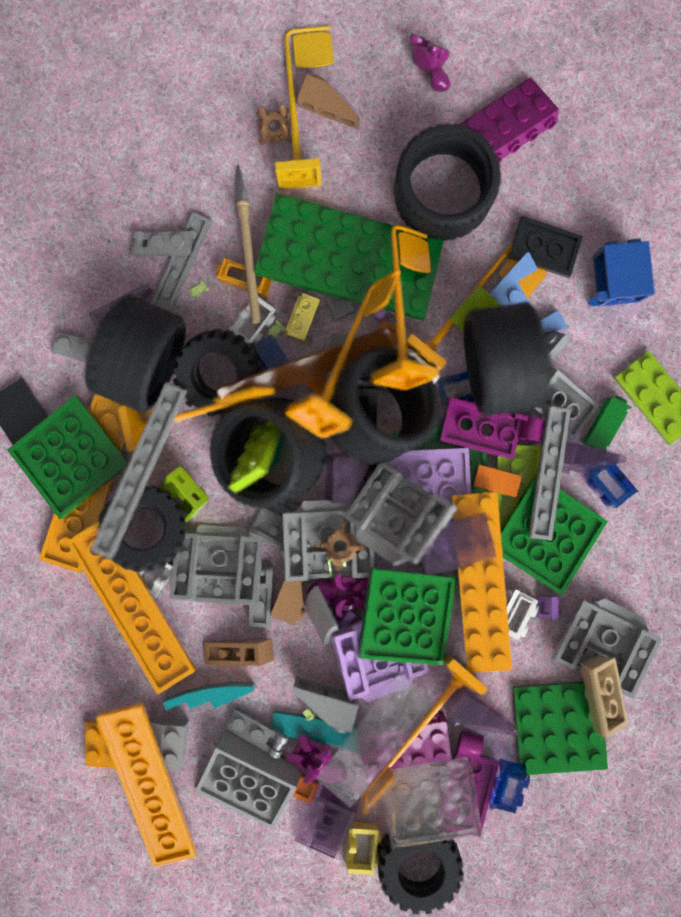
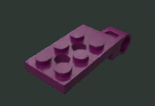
(504, 433)
(484, 768)

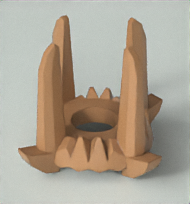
(266, 118)
(351, 546)

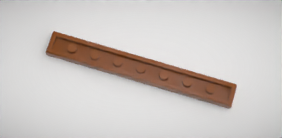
(306, 366)

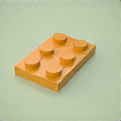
(96, 749)

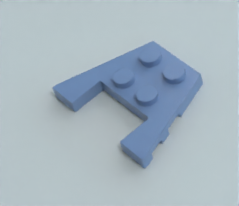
(509, 292)

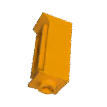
(223, 269)

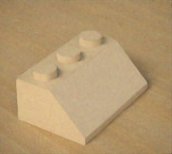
(604, 695)

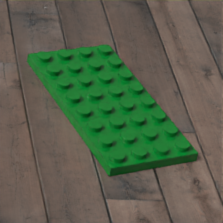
(339, 255)

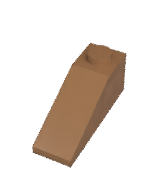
(322, 99)
(289, 603)
(239, 652)

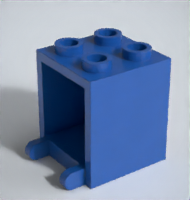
(622, 273)

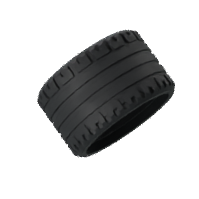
(453, 141)
(134, 352)
(507, 358)
(417, 406)
(232, 433)

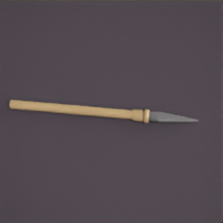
(243, 211)

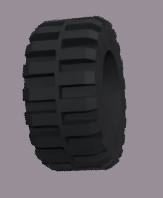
(196, 348)
(171, 541)
(420, 894)

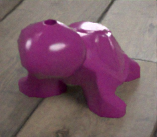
(431, 60)
(343, 592)
(310, 757)

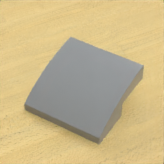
(270, 523)
(320, 615)

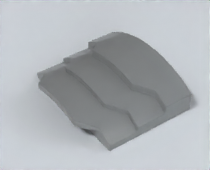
(397, 516)
(312, 524)
(218, 566)
(609, 631)

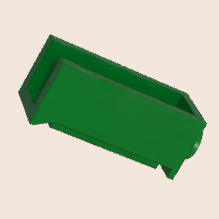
(607, 423)

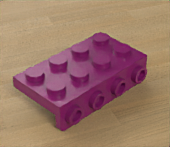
(515, 118)
(429, 746)

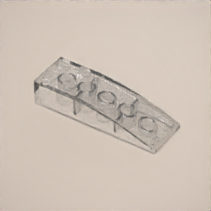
(375, 739)

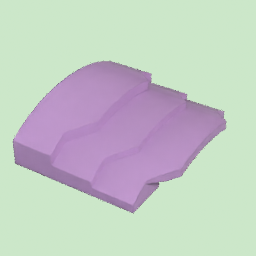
(362, 676)

